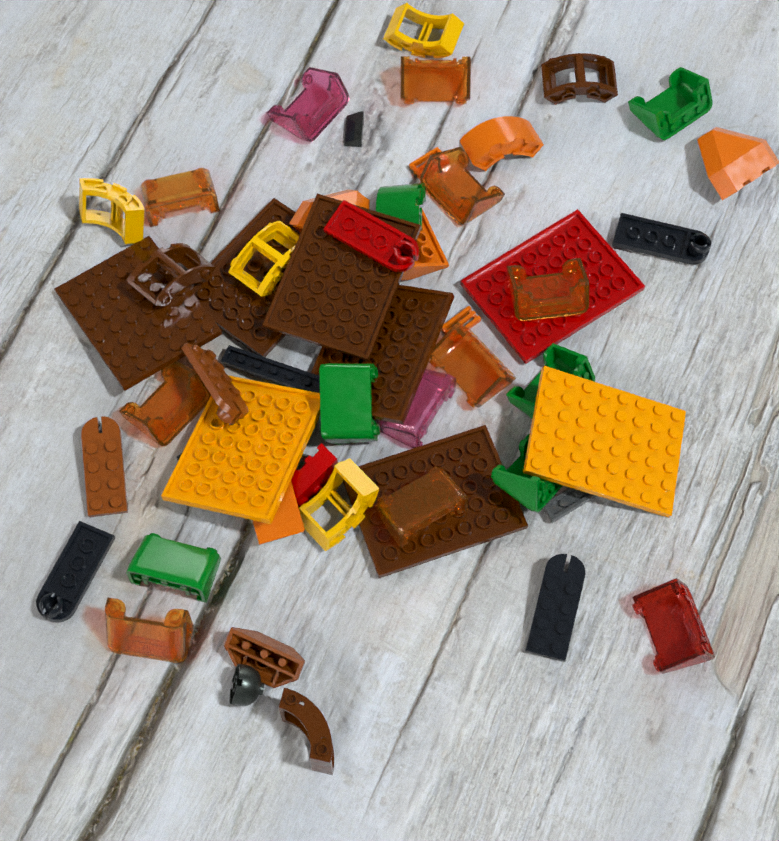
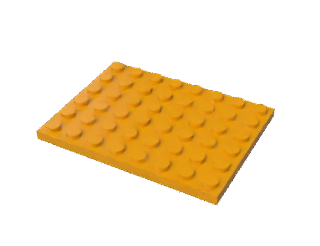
(605, 442)
(250, 463)

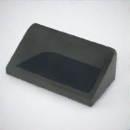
(354, 129)

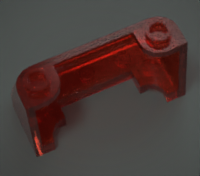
(674, 626)

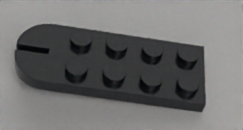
(661, 239)
(73, 572)
(556, 608)

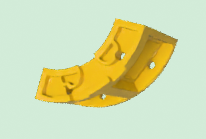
(438, 49)
(129, 228)
(278, 232)
(367, 494)

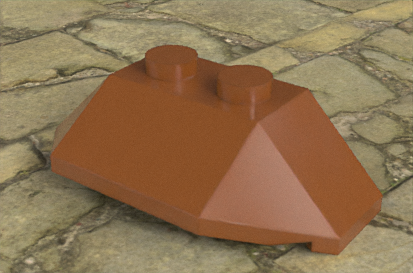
(273, 660)

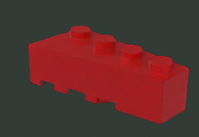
(313, 475)

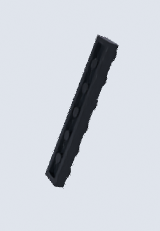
(271, 369)

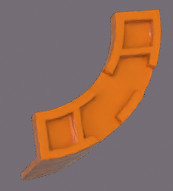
(498, 137)
(286, 520)

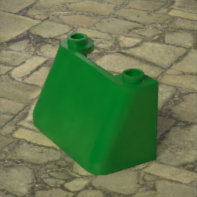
(677, 106)
(556, 358)
(347, 403)
(526, 489)
(174, 566)

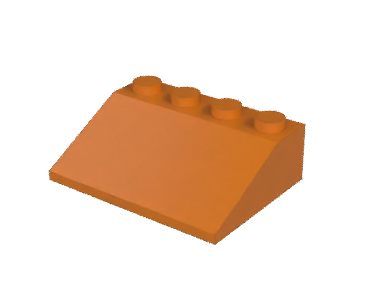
(430, 253)

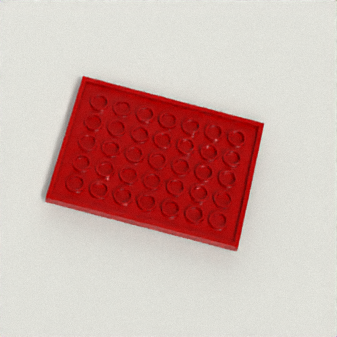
(545, 253)

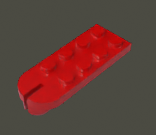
(372, 237)

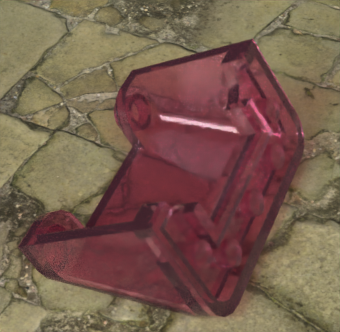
(314, 107)
(429, 398)

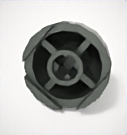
(246, 686)

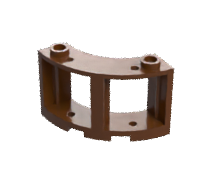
(600, 91)
(198, 271)
(313, 725)

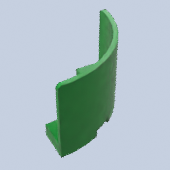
(402, 201)

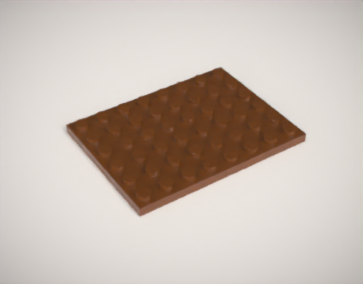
(332, 290)
(231, 302)
(126, 326)
(400, 350)
(469, 462)

